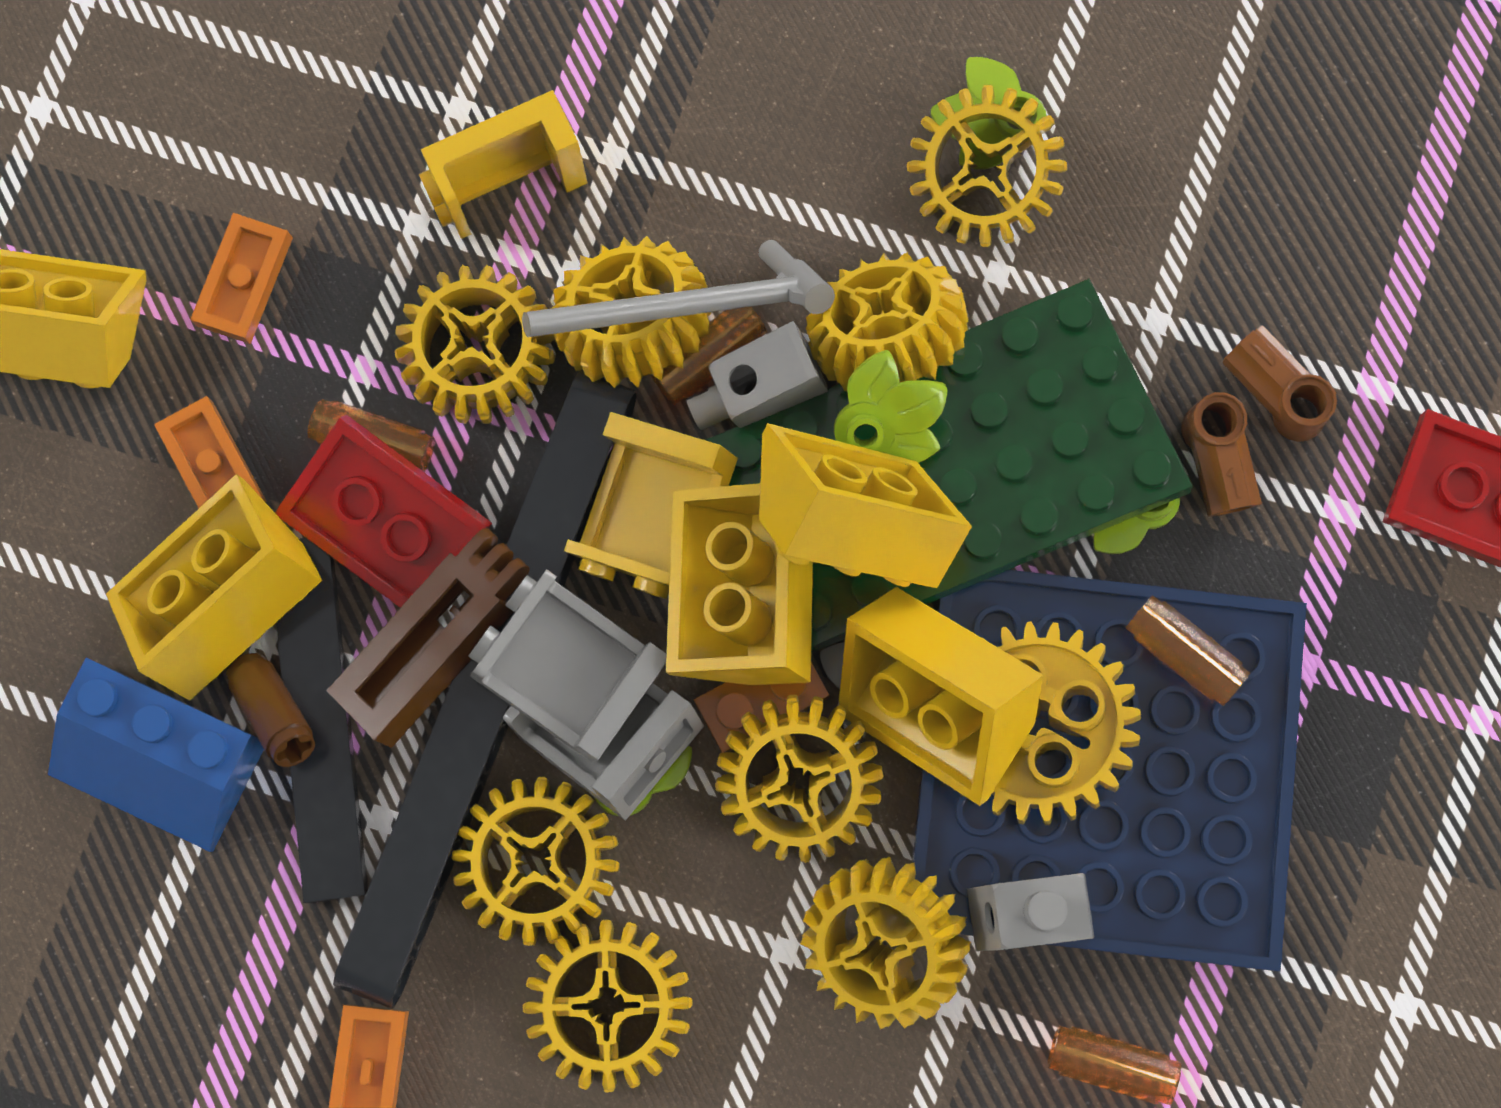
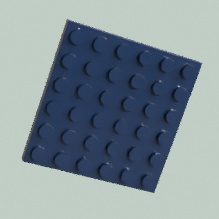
(1201, 825)

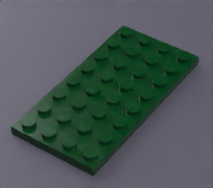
(1035, 450)

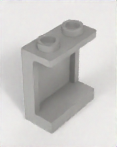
(566, 666)
(634, 759)

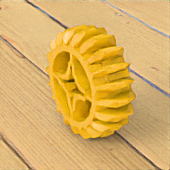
(957, 125)
(883, 310)
(635, 347)
(459, 361)
(774, 791)
(516, 883)
(864, 968)
(555, 1006)

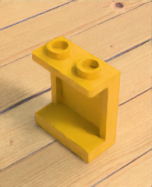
(500, 153)
(634, 501)

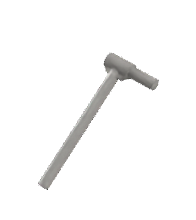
(794, 283)

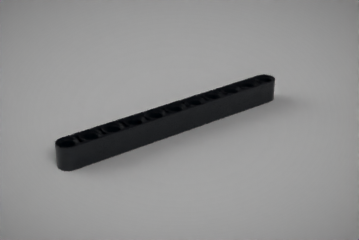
(471, 718)

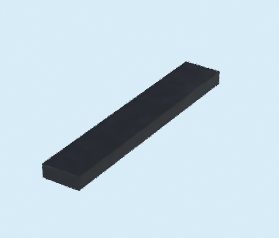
(327, 780)

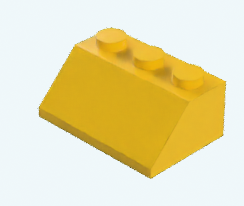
(67, 318)
(856, 509)
(211, 589)
(732, 598)
(937, 692)

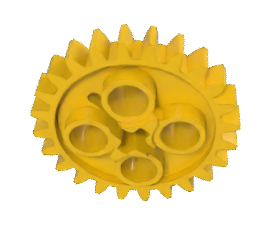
(1068, 673)

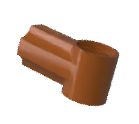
(1277, 378)
(1225, 461)

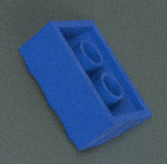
(151, 754)

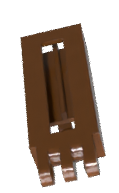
(415, 653)

